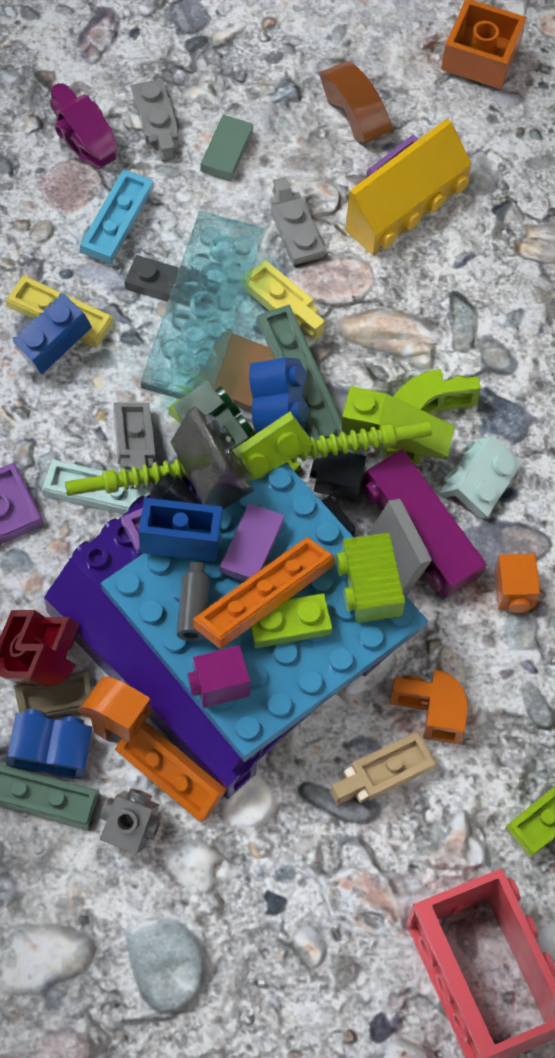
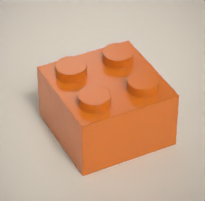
(483, 43)

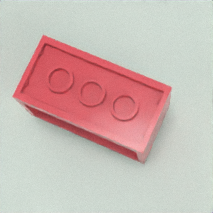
(447, 976)

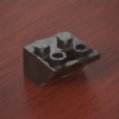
(210, 461)

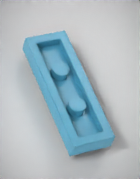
(116, 216)

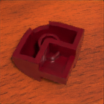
(36, 648)

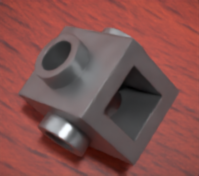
(121, 829)

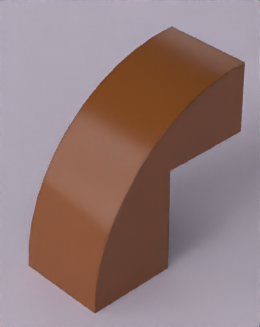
(351, 89)

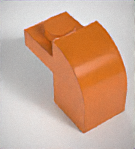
(441, 698)
(116, 709)

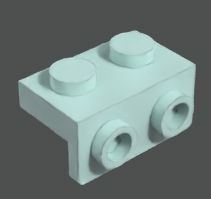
(481, 475)

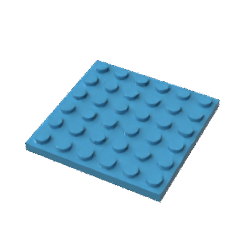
(285, 677)

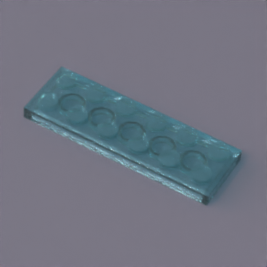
(203, 305)

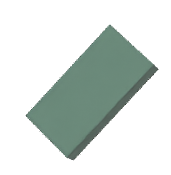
(226, 147)

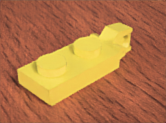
(276, 290)

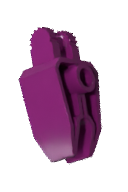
(82, 126)

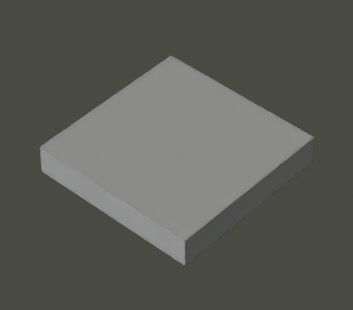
(407, 544)

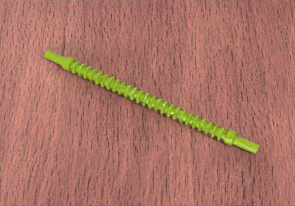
(386, 435)

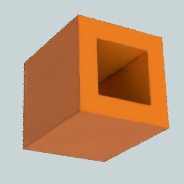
(517, 582)

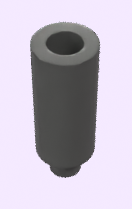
(193, 601)

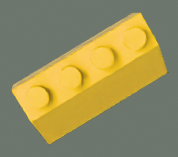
(408, 188)

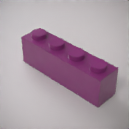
(453, 556)

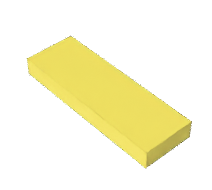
(32, 297)

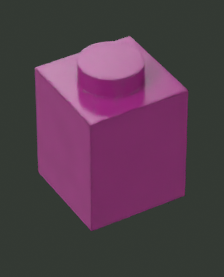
(219, 677)

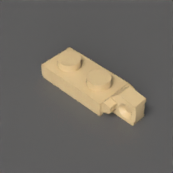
(384, 770)

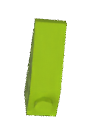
(372, 409)

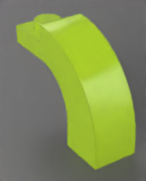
(434, 394)

